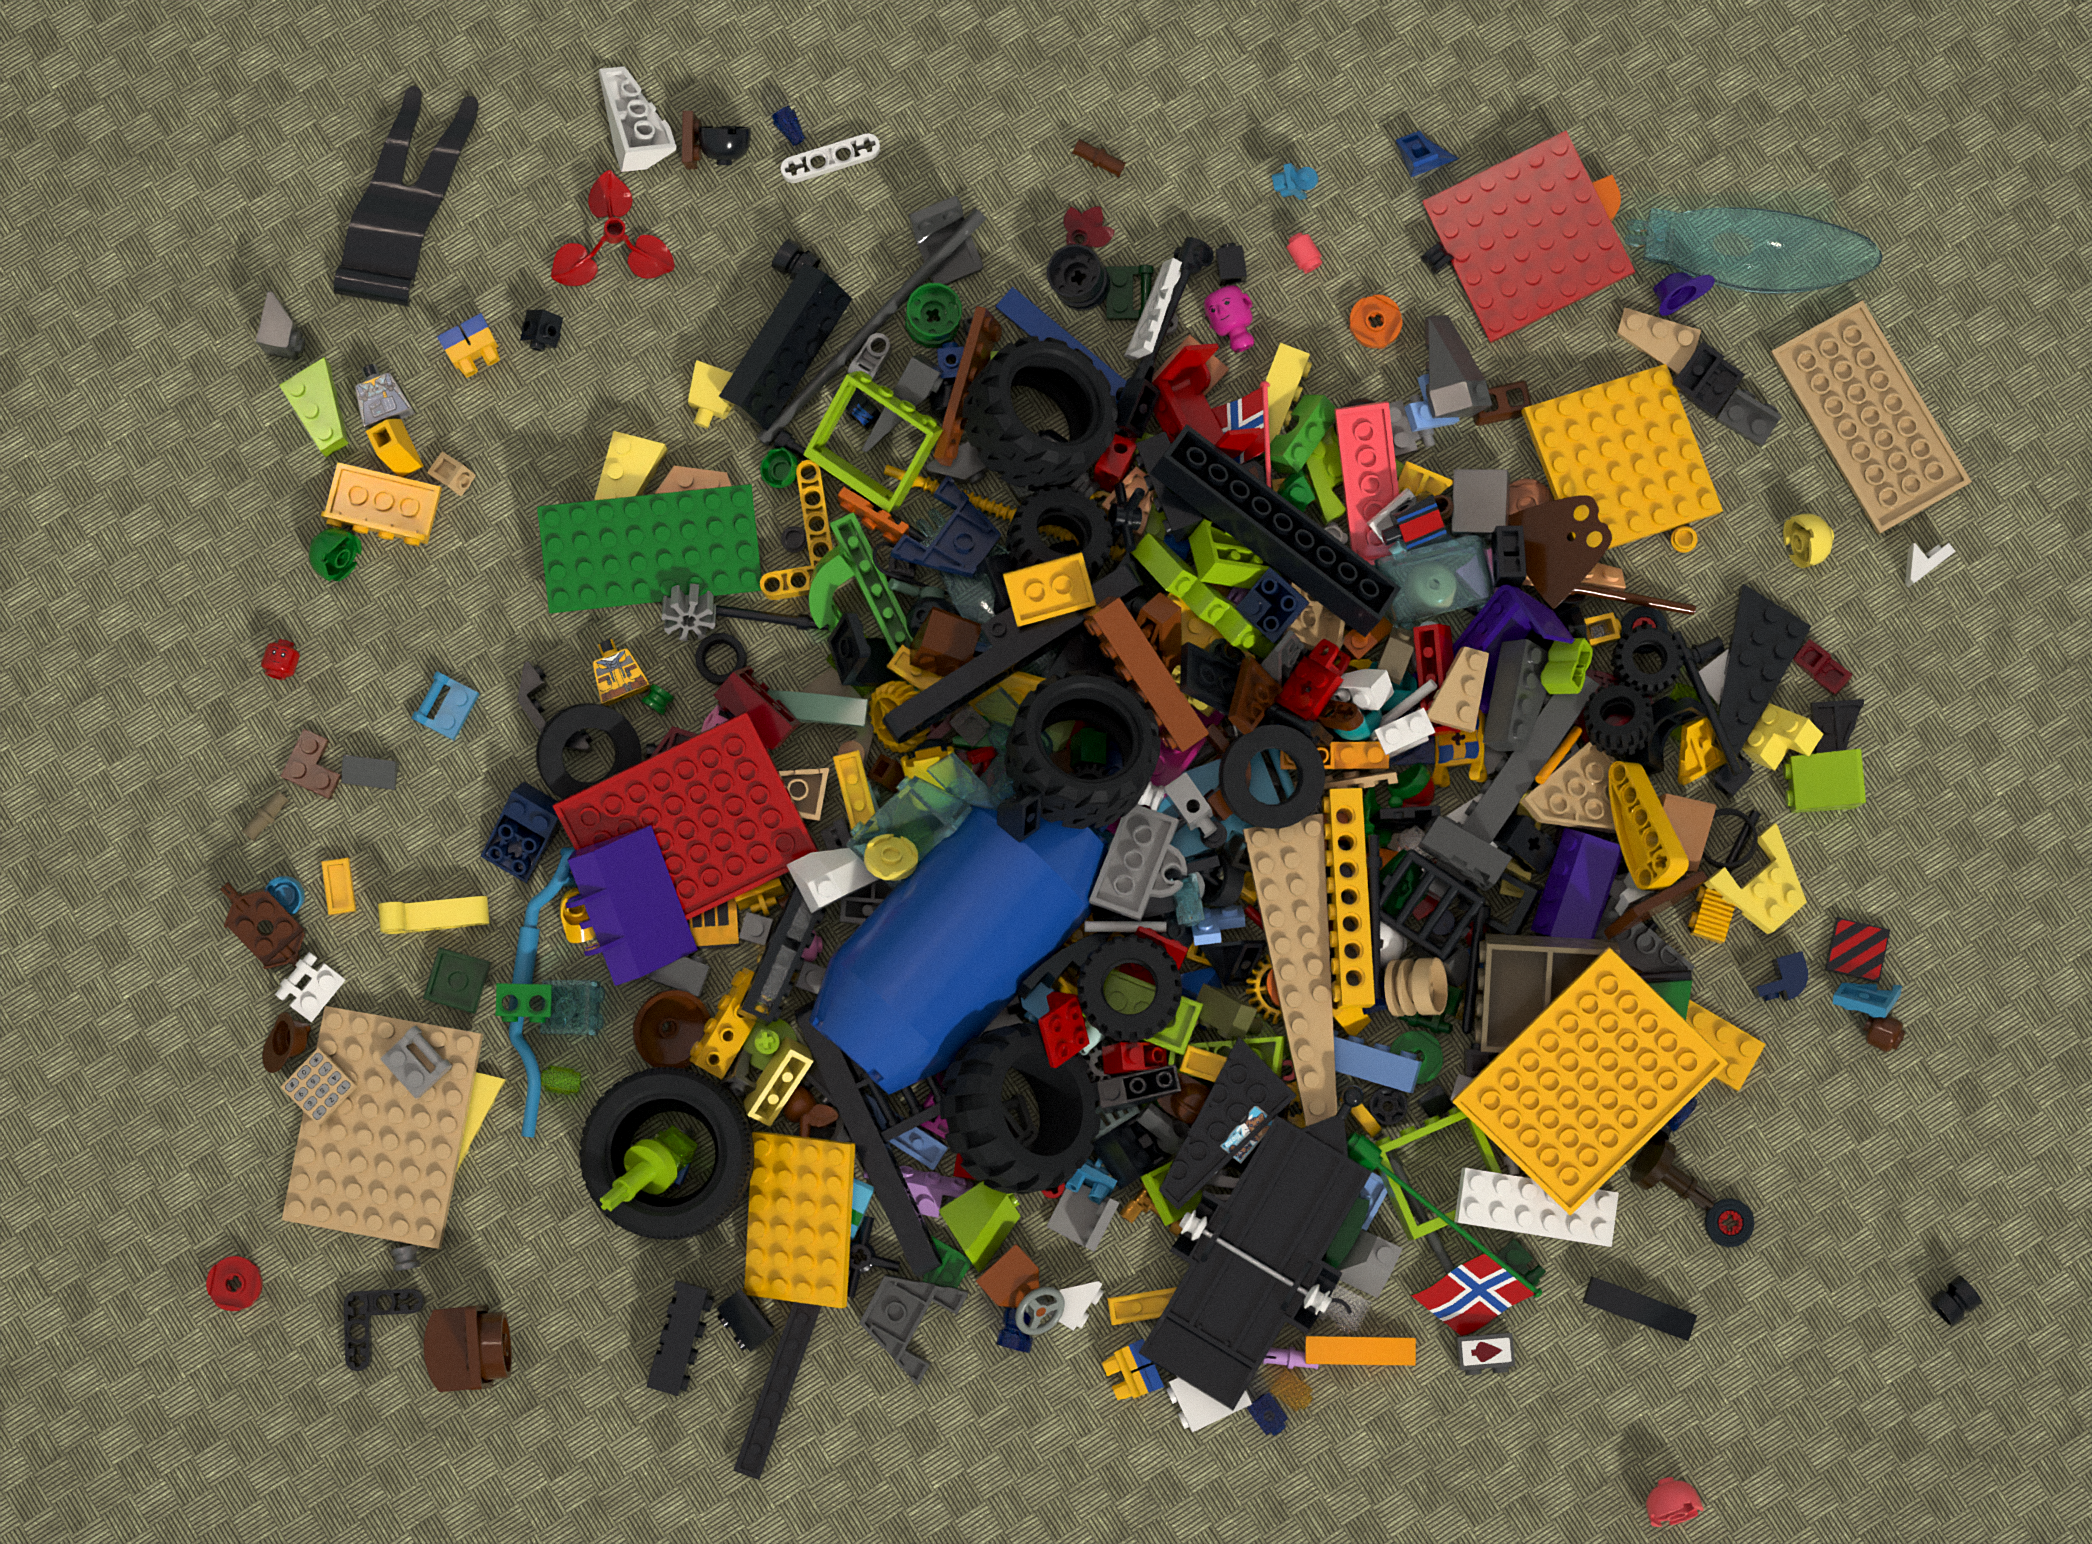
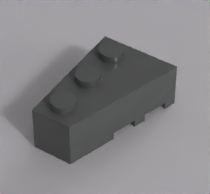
(1464, 852)

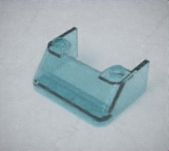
(994, 783)

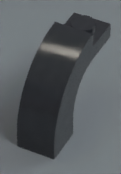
(1666, 716)

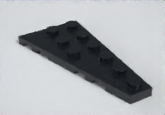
(1757, 659)

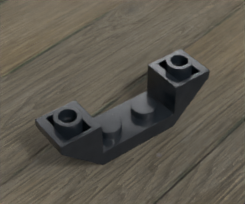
(531, 684)

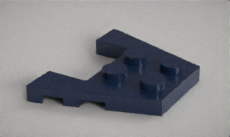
(960, 543)

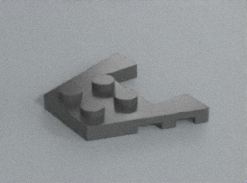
(897, 1312)

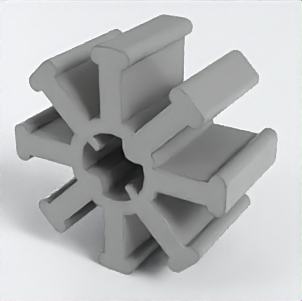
(688, 612)

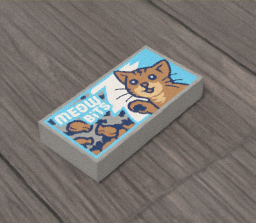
(1256, 1116)

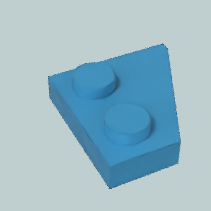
(1866, 998)

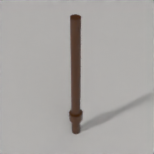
(1636, 599)

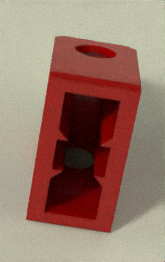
(1115, 462)

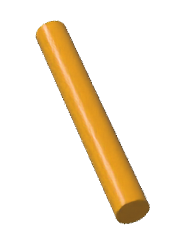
(1558, 755)

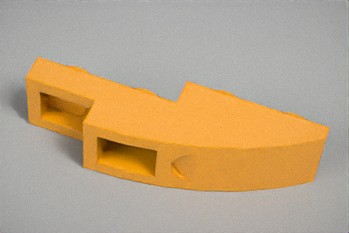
(1346, 756)

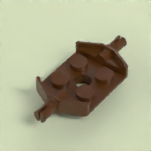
(270, 948)

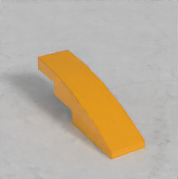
(1360, 1350)

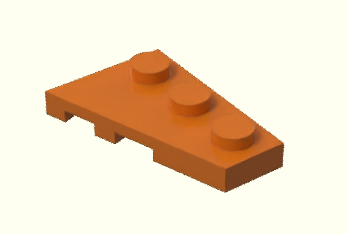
(881, 520)

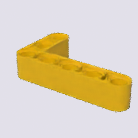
(814, 538)

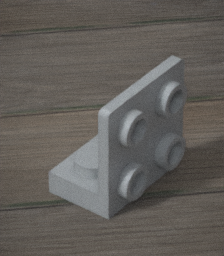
(1081, 1218)

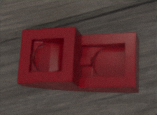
(1822, 668)

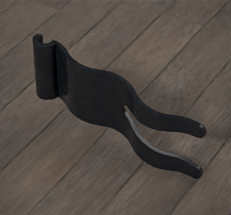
(393, 218)

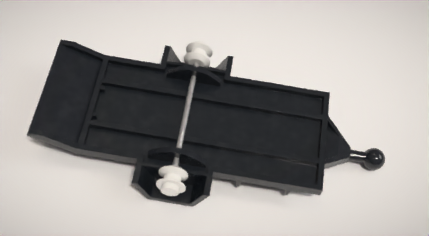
(1259, 1256)

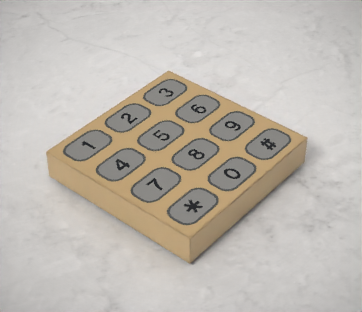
(319, 1086)

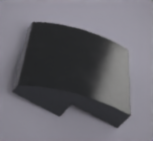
(1707, 379)

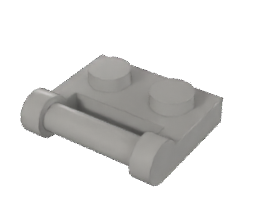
(409, 1068)

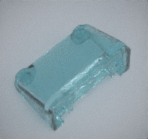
(1438, 579)
(915, 812)

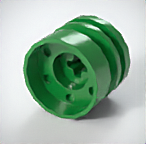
(925, 303)

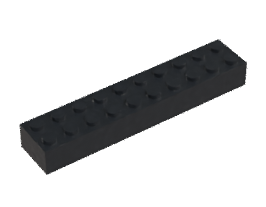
(1275, 530)

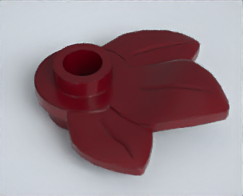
(1087, 226)

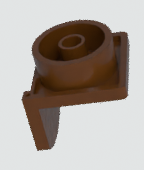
(467, 1348)

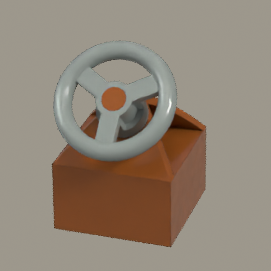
(1015, 1283)

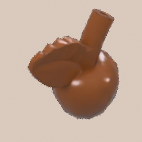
(803, 1108)

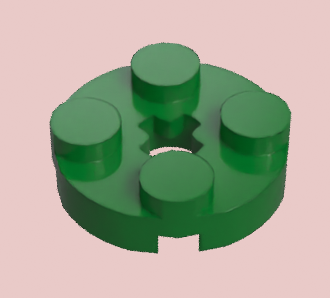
(1428, 1046)

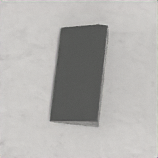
(369, 772)

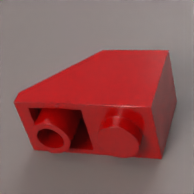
(1132, 1057)

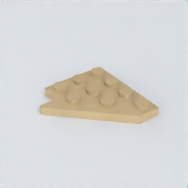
(1576, 793)

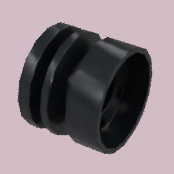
(1067, 270)

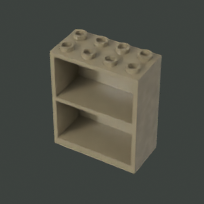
(1523, 978)

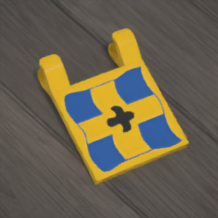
(1460, 750)

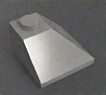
(1369, 1263)

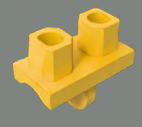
(761, 897)

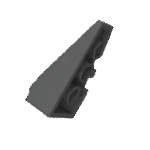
(1455, 380)
(914, 386)
(1284, 658)

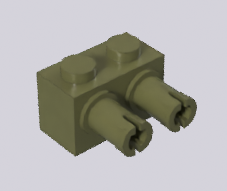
(1227, 1013)

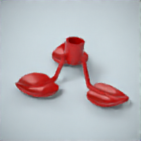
(611, 198)

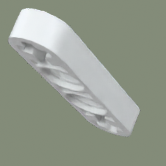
(829, 154)

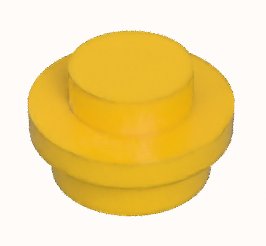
(1683, 539)

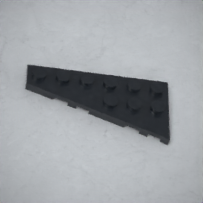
(1238, 1087)

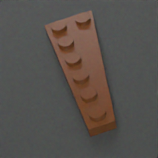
(980, 341)

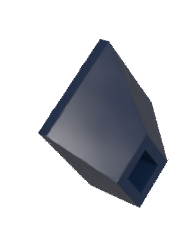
(1272, 605)

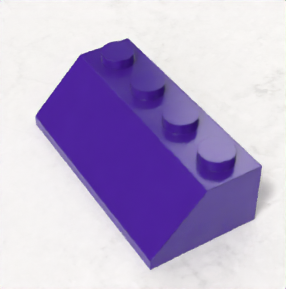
(1577, 886)

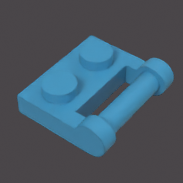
(453, 709)

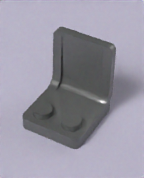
(932, 228)

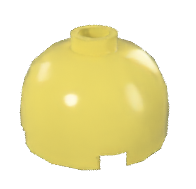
(1809, 539)

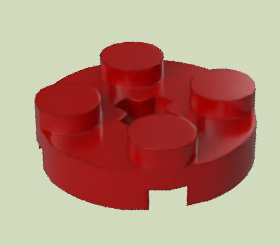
(222, 1293)

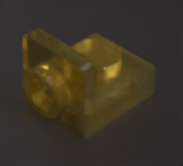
(1292, 1391)

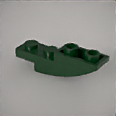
(1347, 1233)

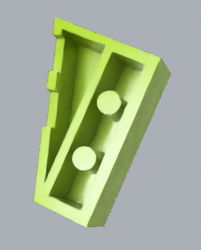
(317, 405)

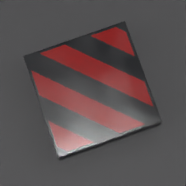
(1857, 950)

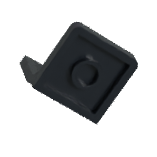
(857, 658)

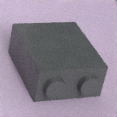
(1480, 501)

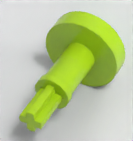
(765, 1041)
(647, 1168)

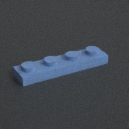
(915, 1141)

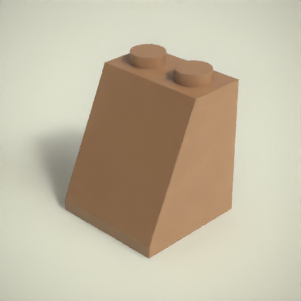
(1691, 823)

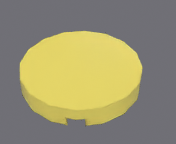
(891, 857)

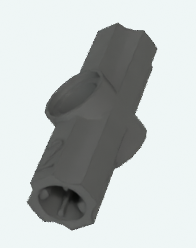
(1169, 1133)

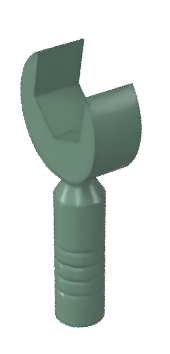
(914, 590)

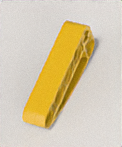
(1643, 829)

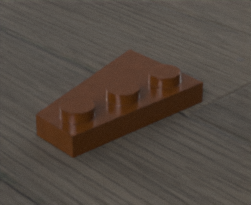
(1252, 695)

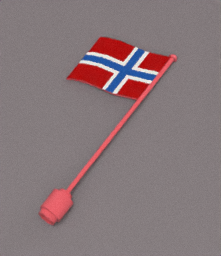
(1249, 413)

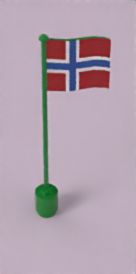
(1472, 1290)

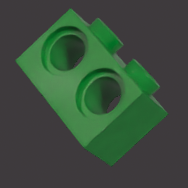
(524, 994)

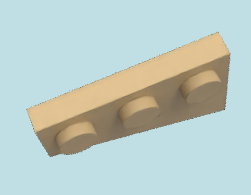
(1659, 338)
(1460, 695)

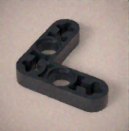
(371, 1308)

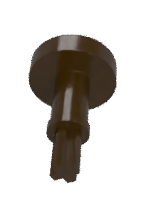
(1656, 1165)

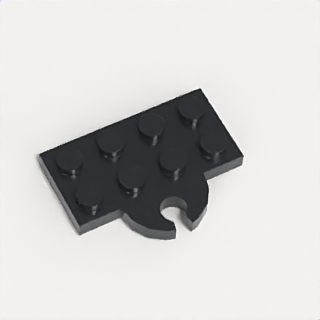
(1212, 674)

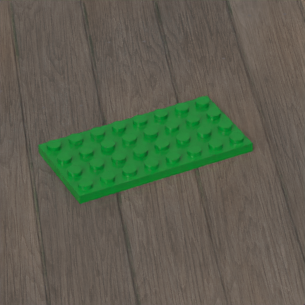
(646, 545)

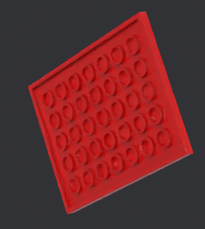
(712, 808)

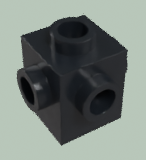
(541, 329)

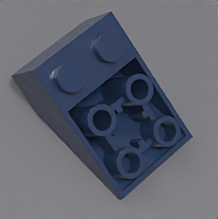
(523, 832)

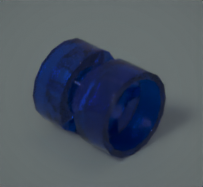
(1011, 1336)

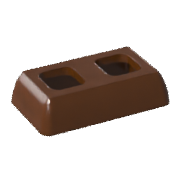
(1504, 410)

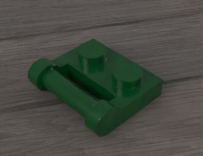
(1120, 296)

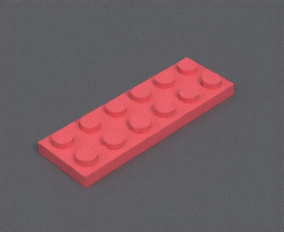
(1367, 472)

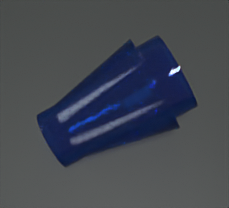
(788, 124)

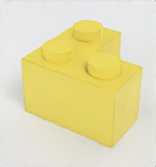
(1777, 733)

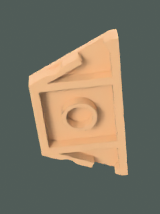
(688, 478)

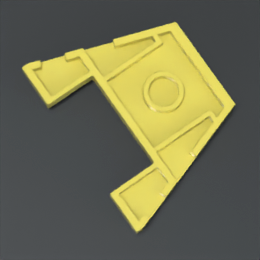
(1772, 893)

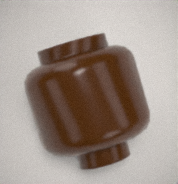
(1884, 1032)

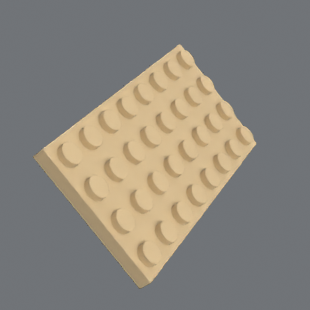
(1870, 417)

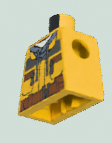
(618, 674)

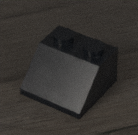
(746, 1320)

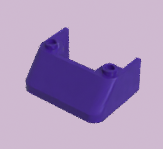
(1508, 617)

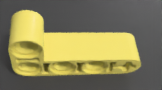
(433, 915)

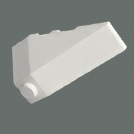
(635, 127)
(829, 876)

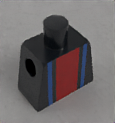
(1416, 524)

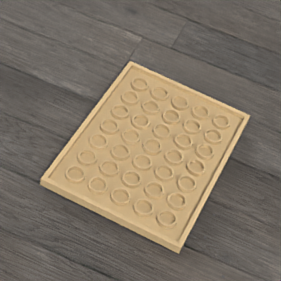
(382, 1156)

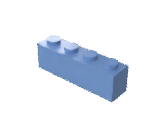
(1376, 1063)

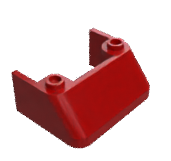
(1184, 402)

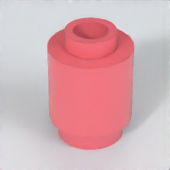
(1304, 252)

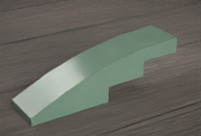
(823, 708)

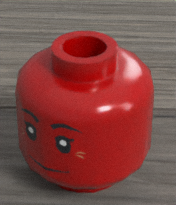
(280, 659)

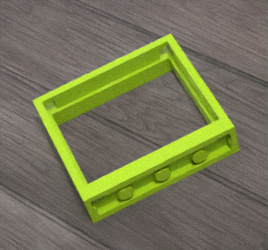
(848, 473)
(1410, 1134)

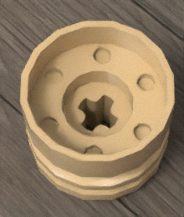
(1416, 987)

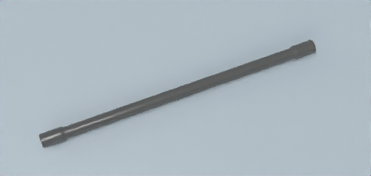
(965, 229)

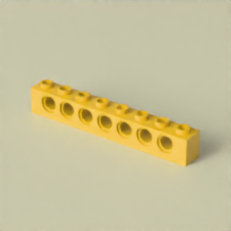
(1351, 803)

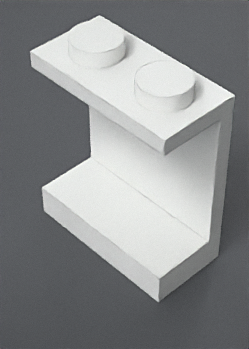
(1403, 733)

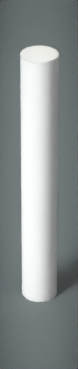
(1408, 703)
(1123, 926)

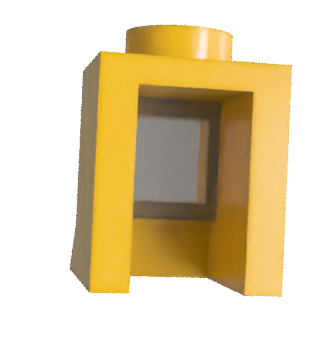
(1602, 629)

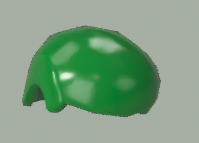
(779, 468)

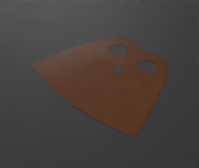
(1553, 561)

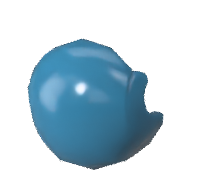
(287, 892)

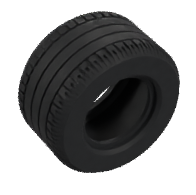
(621, 1114)

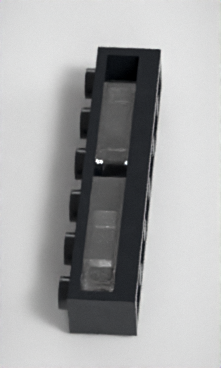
(780, 960)

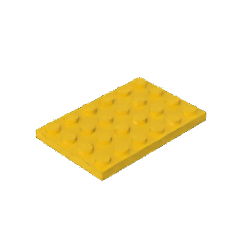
(800, 1219)

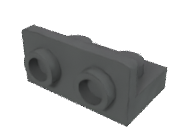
(1749, 417)

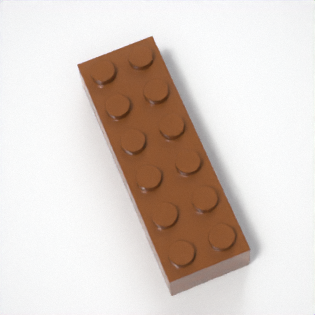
(1144, 672)

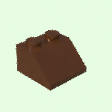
(944, 642)

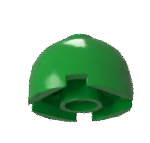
(333, 553)

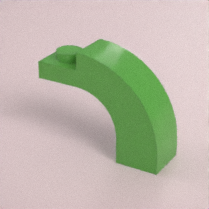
(827, 576)

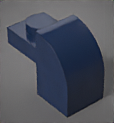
(1791, 977)

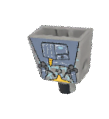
(380, 398)
(1185, 796)

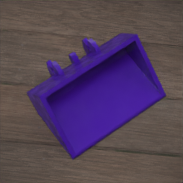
(630, 905)

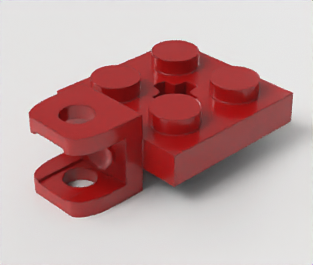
(1318, 675)

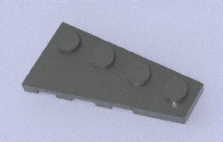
(1641, 946)

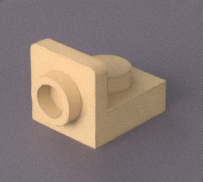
(451, 473)

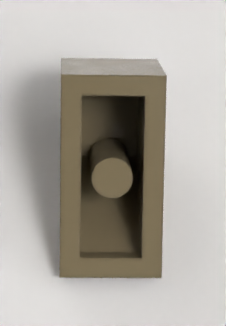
(1396, 653)

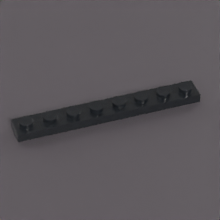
(777, 1389)

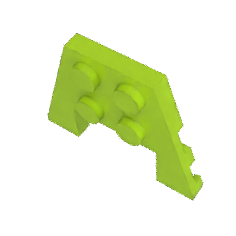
(1325, 474)

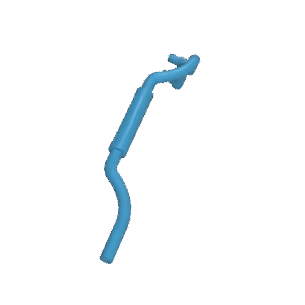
(524, 974)

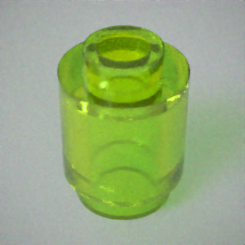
(561, 1080)

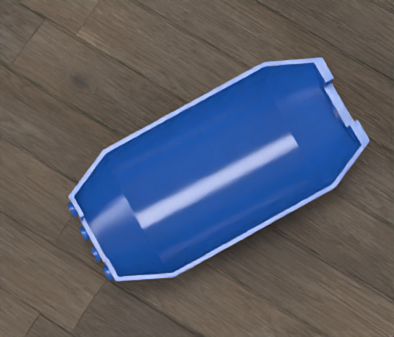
(955, 945)

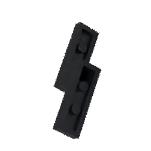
(1161, 907)

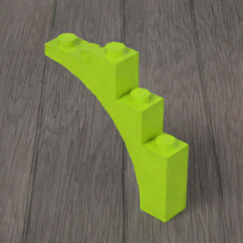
(1199, 596)

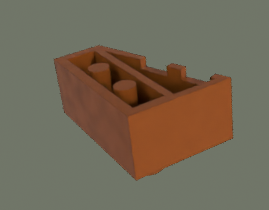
(1162, 627)

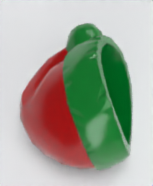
(1413, 788)

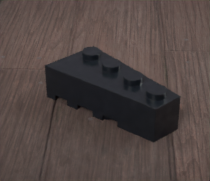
(680, 1338)

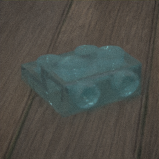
(574, 1008)

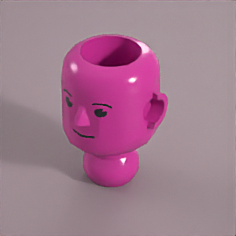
(1230, 315)

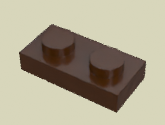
(690, 149)

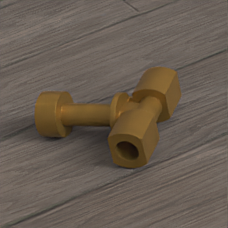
(1144, 1203)

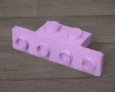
(930, 1187)

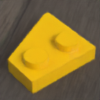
(1420, 479)
(1696, 752)

